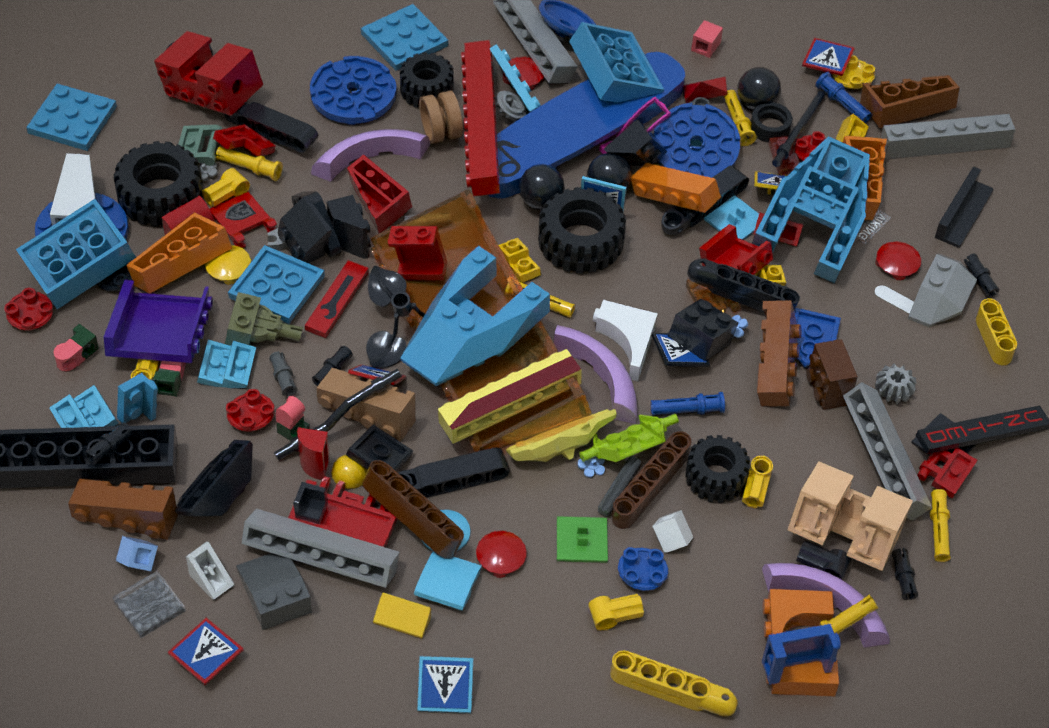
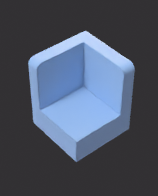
(136, 553)

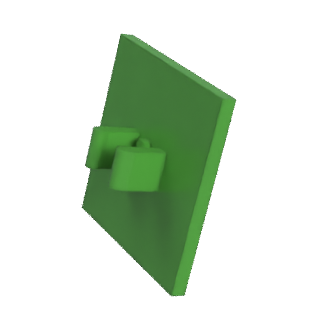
(582, 539)

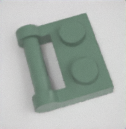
(193, 138)

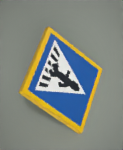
(767, 180)

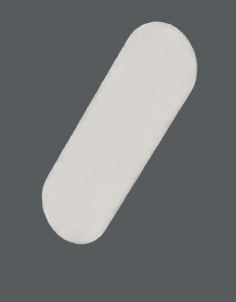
(894, 298)

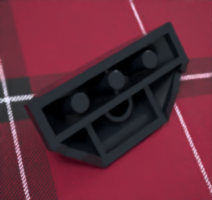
(219, 482)

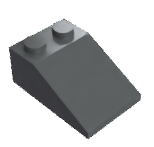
(274, 589)

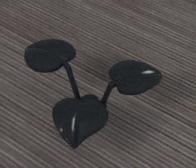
(386, 288)

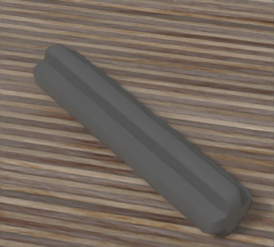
(619, 484)

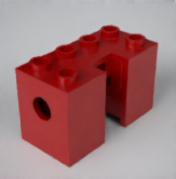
(206, 80)

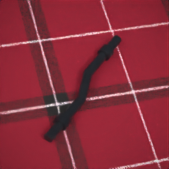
(377, 385)

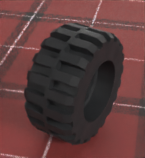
(154, 163)
(577, 251)

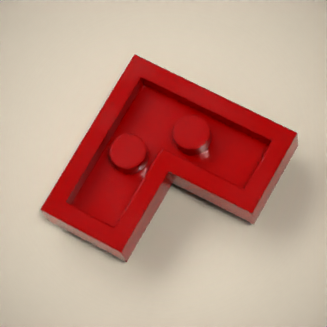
(244, 136)

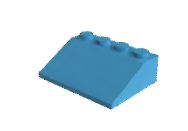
(614, 63)
(76, 253)

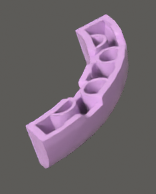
(370, 144)
(606, 365)
(801, 577)

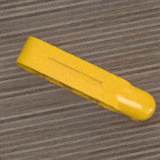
(664, 675)

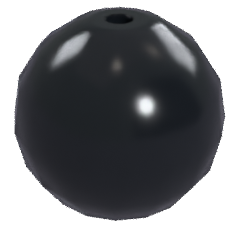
(758, 87)
(610, 169)
(540, 184)

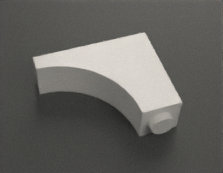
(628, 328)

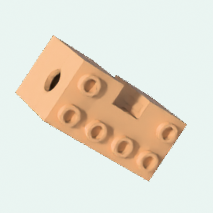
(831, 505)

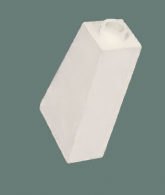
(74, 187)

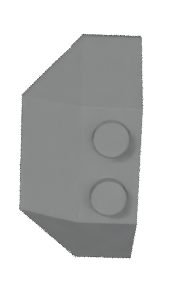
(942, 292)

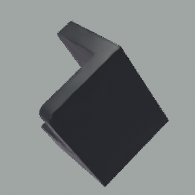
(310, 503)

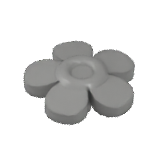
(207, 170)

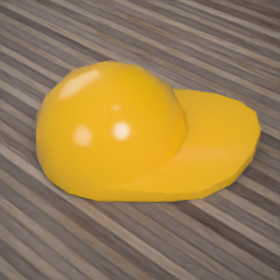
(348, 471)

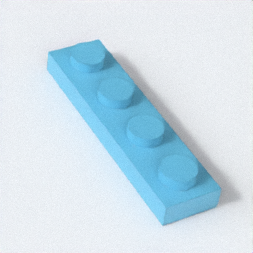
(512, 75)

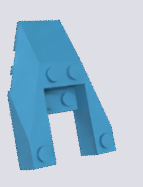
(827, 189)
(461, 333)

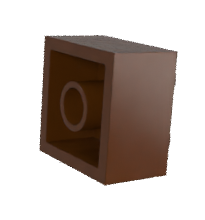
(831, 373)

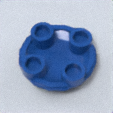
(643, 568)

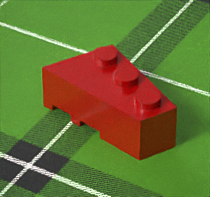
(379, 193)

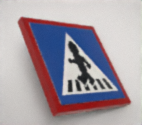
(828, 56)
(372, 373)
(205, 651)

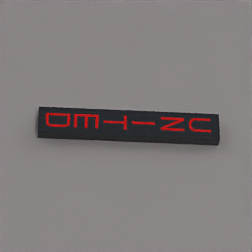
(982, 429)

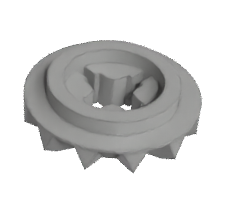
(515, 110)

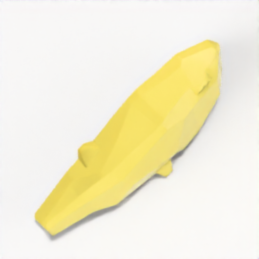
(561, 439)

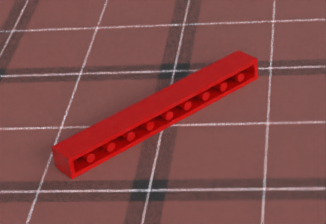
(481, 119)

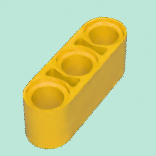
(996, 331)

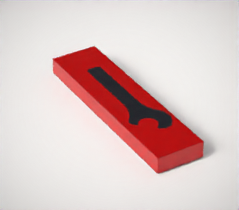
(336, 299)

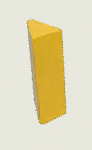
(852, 127)
(402, 615)

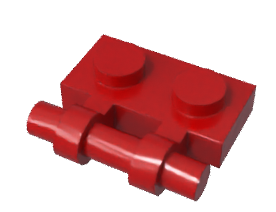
(953, 473)

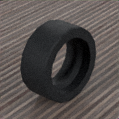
(774, 111)

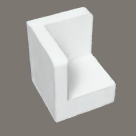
(673, 531)

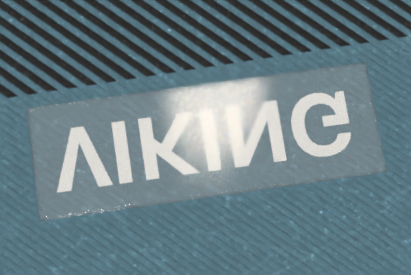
(871, 227)

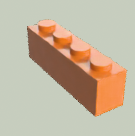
(675, 187)

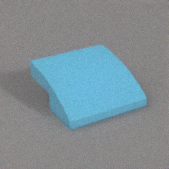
(226, 364)
(85, 410)
(447, 580)

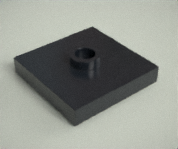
(379, 445)

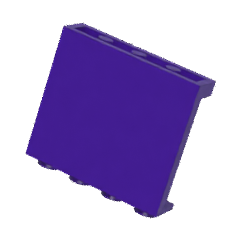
(156, 325)

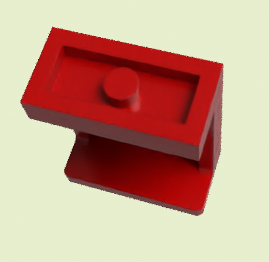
(418, 252)
(735, 252)

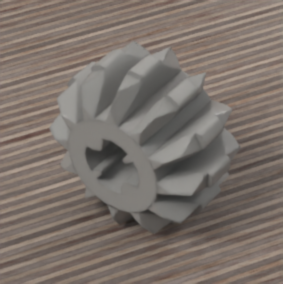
(895, 383)

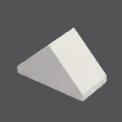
(208, 571)

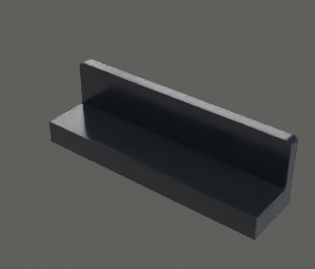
(963, 210)

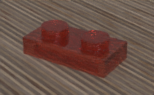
(788, 164)

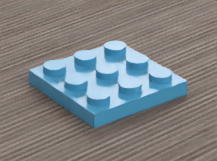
(404, 35)
(71, 117)
(280, 282)

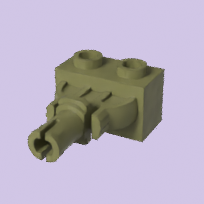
(257, 323)

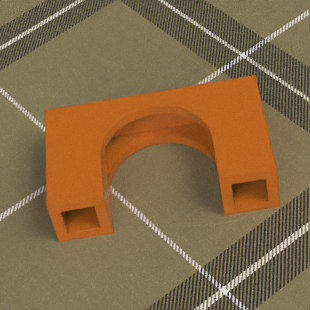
(793, 609)

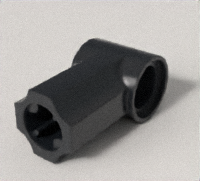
(831, 561)

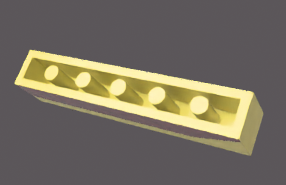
(508, 396)

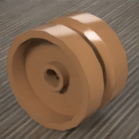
(441, 117)

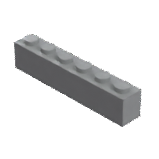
(538, 39)
(948, 136)
(886, 447)
(320, 547)

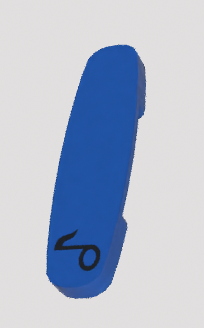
(576, 123)

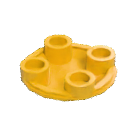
(856, 74)
(229, 265)

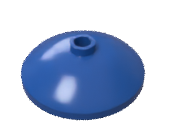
(563, 17)

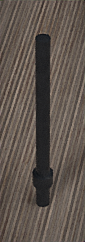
(785, 149)

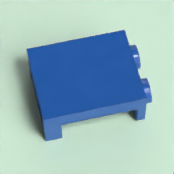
(800, 647)

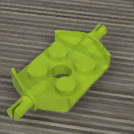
(632, 440)

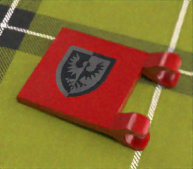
(241, 215)

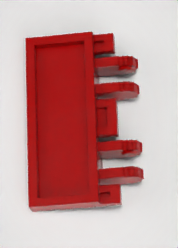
(351, 518)

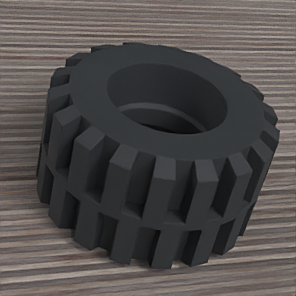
(425, 76)
(717, 484)

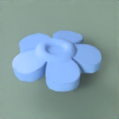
(742, 324)
(592, 466)

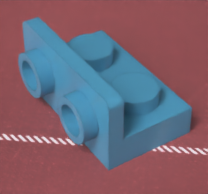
(137, 397)

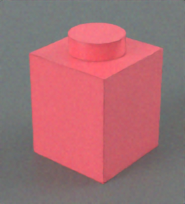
(707, 39)

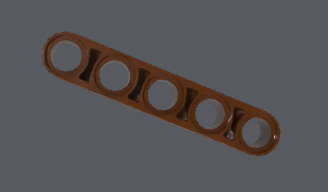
(649, 489)
(413, 509)

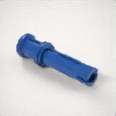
(837, 92)
(698, 404)

